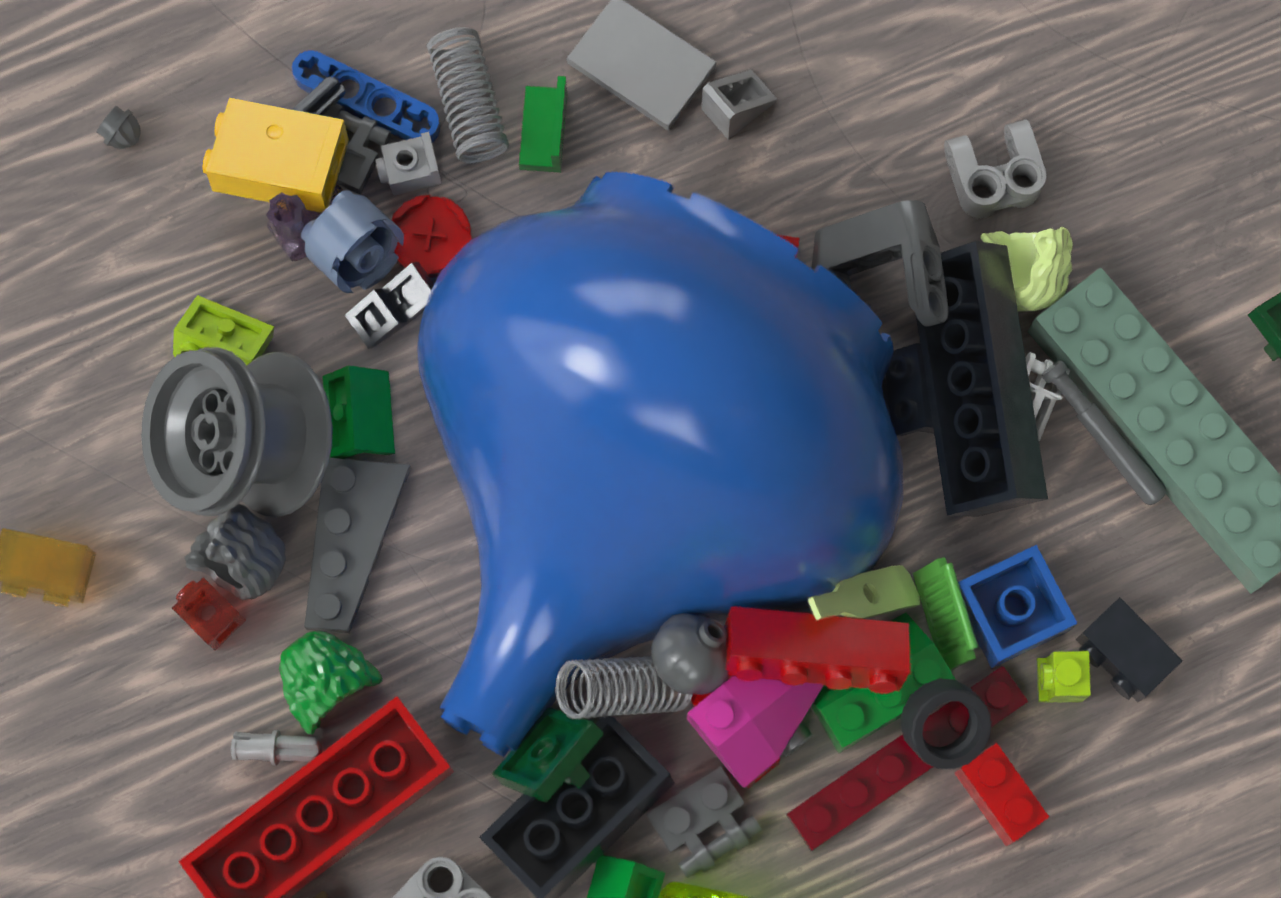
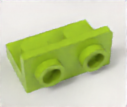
(219, 326)

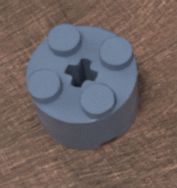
(352, 242)

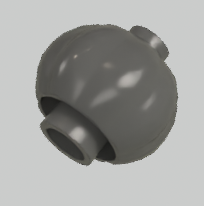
(691, 653)

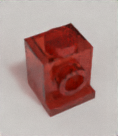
(220, 626)

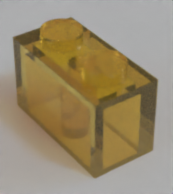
(44, 567)

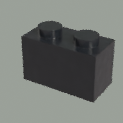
(1128, 651)

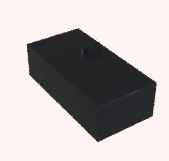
(562, 838)

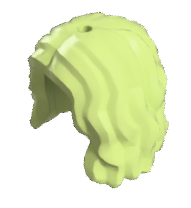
(1038, 265)

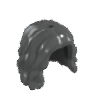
(239, 553)

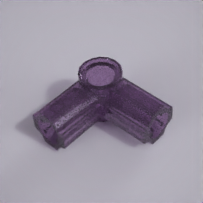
(288, 218)

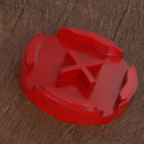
(432, 232)

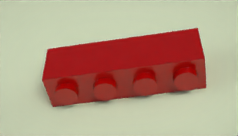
(821, 651)

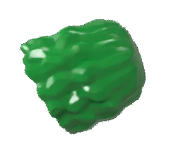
(320, 673)

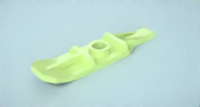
(868, 595)

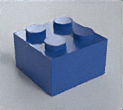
(1015, 606)

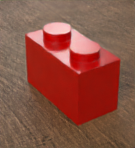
(1001, 795)

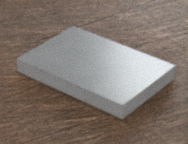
(641, 62)

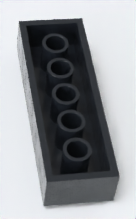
(981, 388)

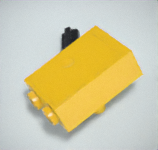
(279, 149)

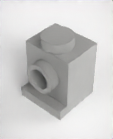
(418, 175)

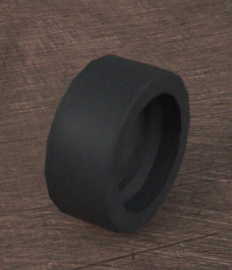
(964, 748)

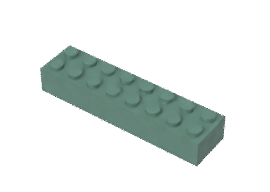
(1170, 422)

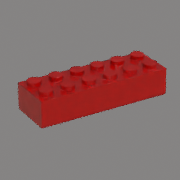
(321, 810)

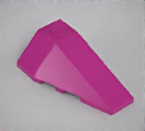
(751, 722)

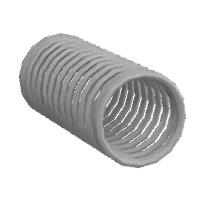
(457, 54)
(592, 688)

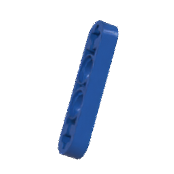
(368, 94)

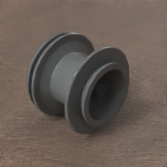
(236, 432)

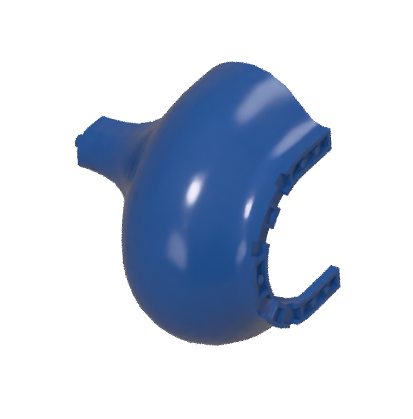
(647, 432)

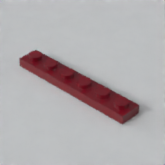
(896, 764)

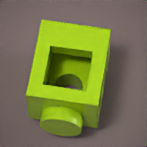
(1064, 677)

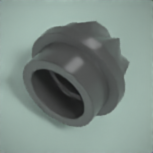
(120, 129)

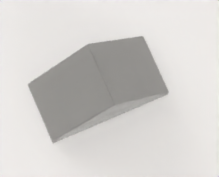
(736, 101)

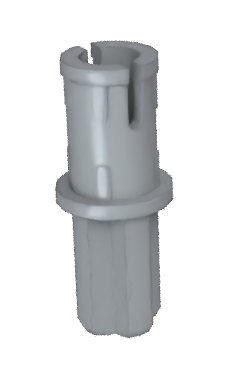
(274, 747)

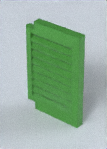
(946, 612)

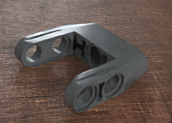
(883, 237)

